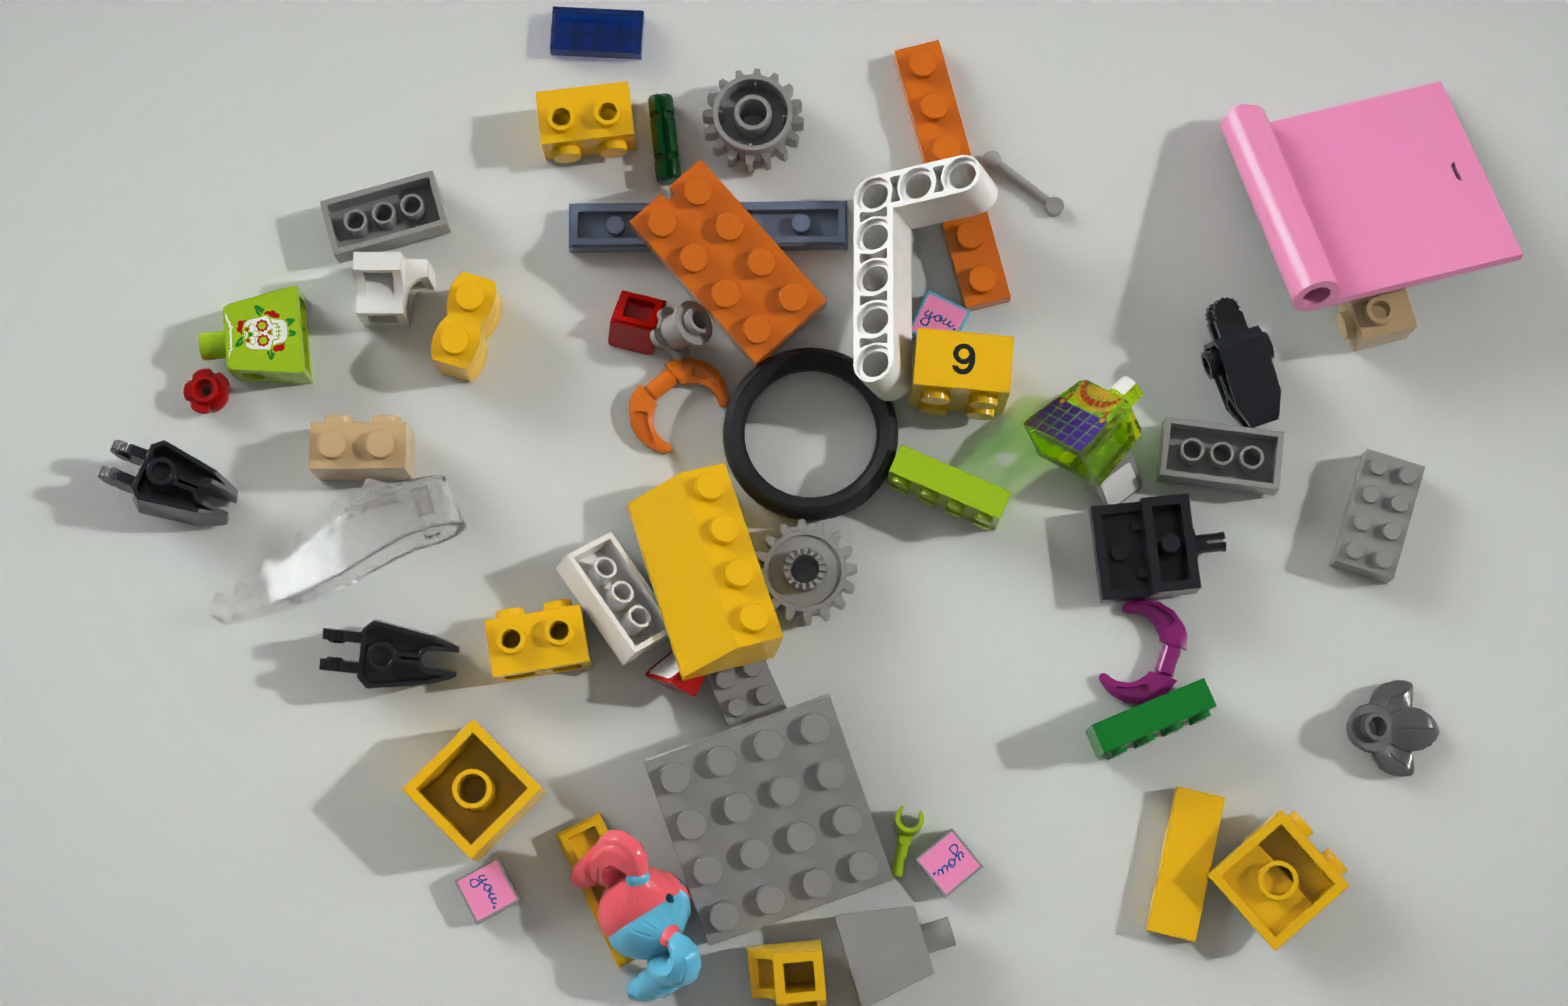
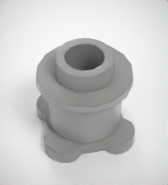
(682, 328)

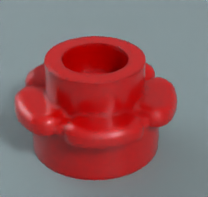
(207, 403)

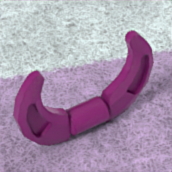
(1172, 634)

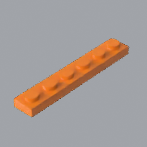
(940, 137)

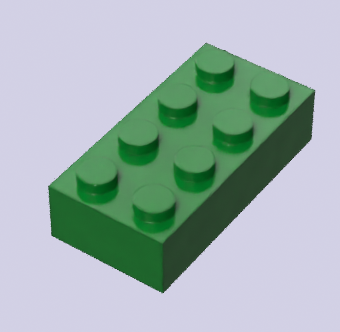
(1155, 716)

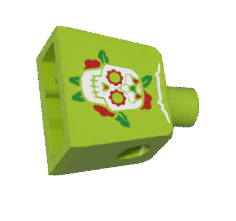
(264, 338)

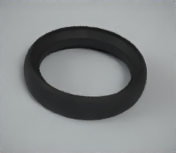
(774, 499)

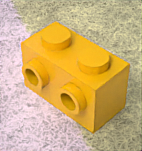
(586, 122)
(538, 641)

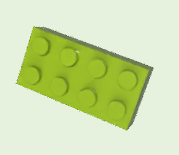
(947, 487)

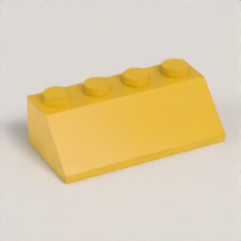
(705, 573)

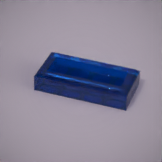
(597, 32)

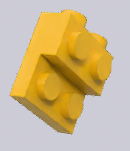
(1280, 878)

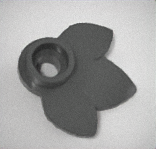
(1398, 726)

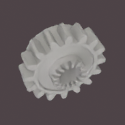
(753, 96)
(809, 547)

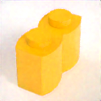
(473, 315)

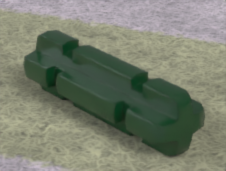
(664, 138)

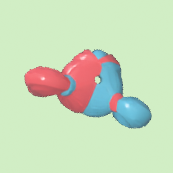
(638, 916)

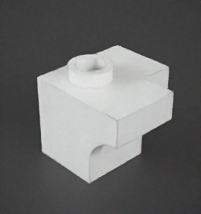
(389, 286)

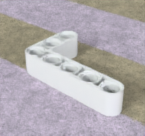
(884, 215)

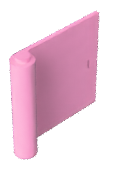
(1369, 195)

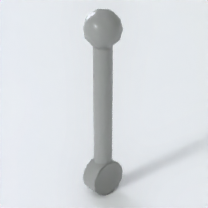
(1053, 205)

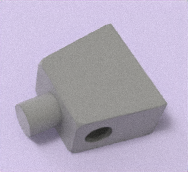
(889, 949)

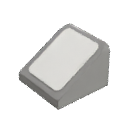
(1119, 484)

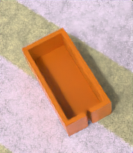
(728, 263)

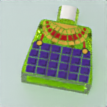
(1087, 428)

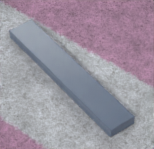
(789, 223)

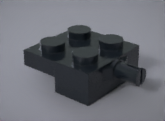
(1148, 548)

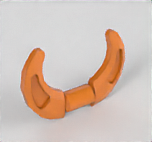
(642, 401)

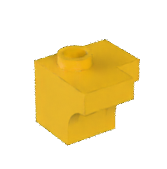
(788, 973)

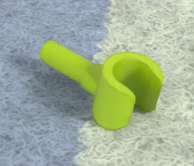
(904, 841)

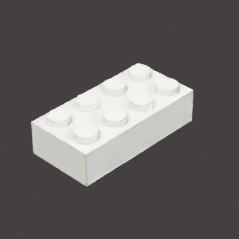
(615, 597)

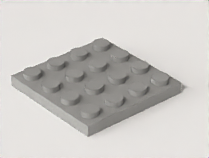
(768, 819)

